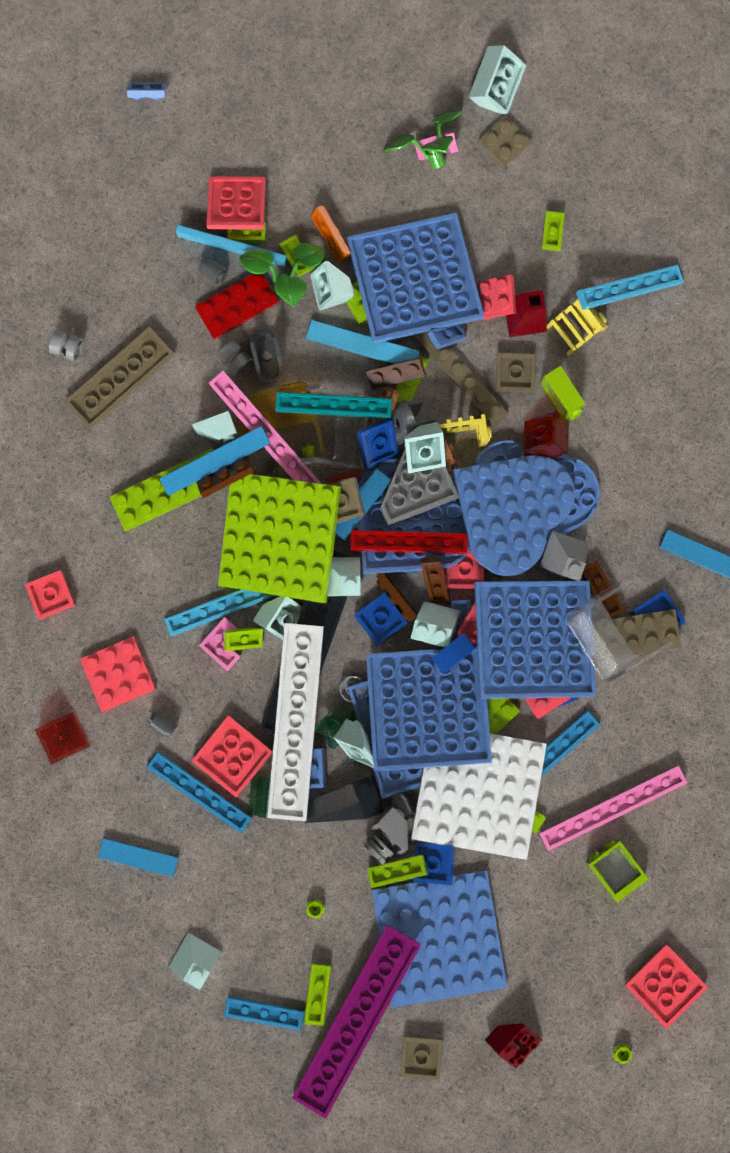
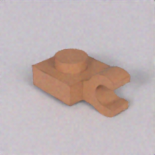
(449, 458)

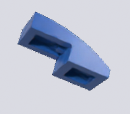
(454, 653)

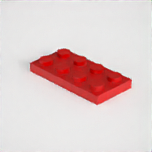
(236, 305)

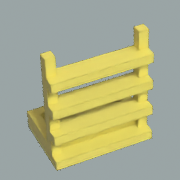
(589, 319)
(482, 431)

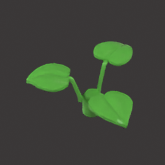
(434, 148)
(286, 286)

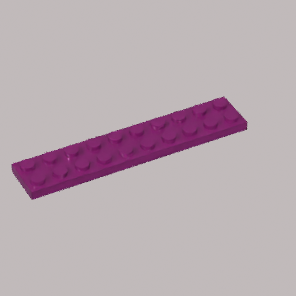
(356, 1021)

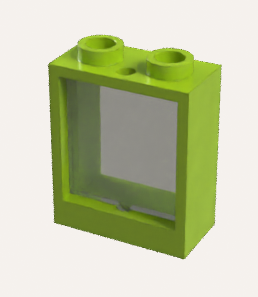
(563, 394)
(616, 870)

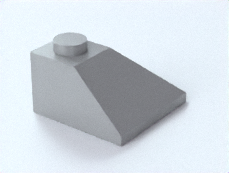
(564, 555)
(393, 830)

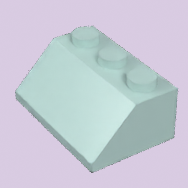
(497, 79)

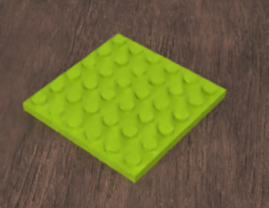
(279, 537)

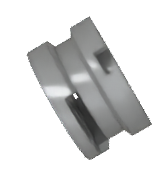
(349, 681)
(377, 851)

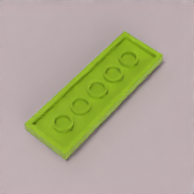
(149, 499)

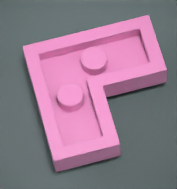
(214, 645)

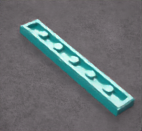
(333, 405)

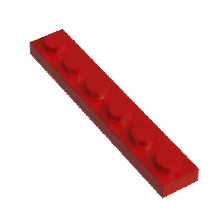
(408, 542)

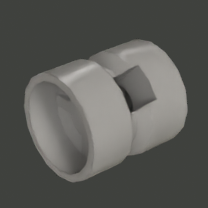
(65, 345)
(232, 356)

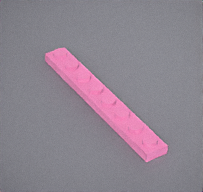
(252, 420)
(613, 808)

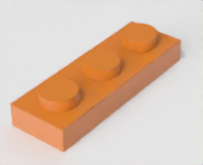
(330, 234)

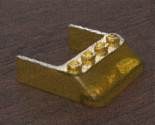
(265, 403)

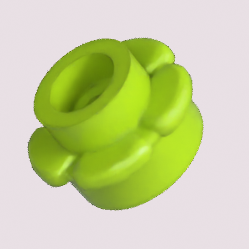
(309, 451)
(320, 908)
(627, 1054)

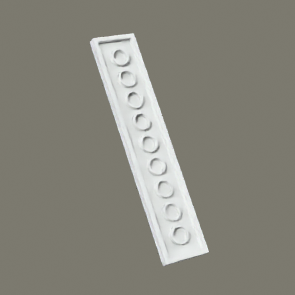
(295, 722)

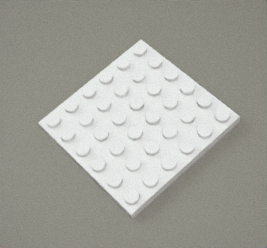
(483, 804)

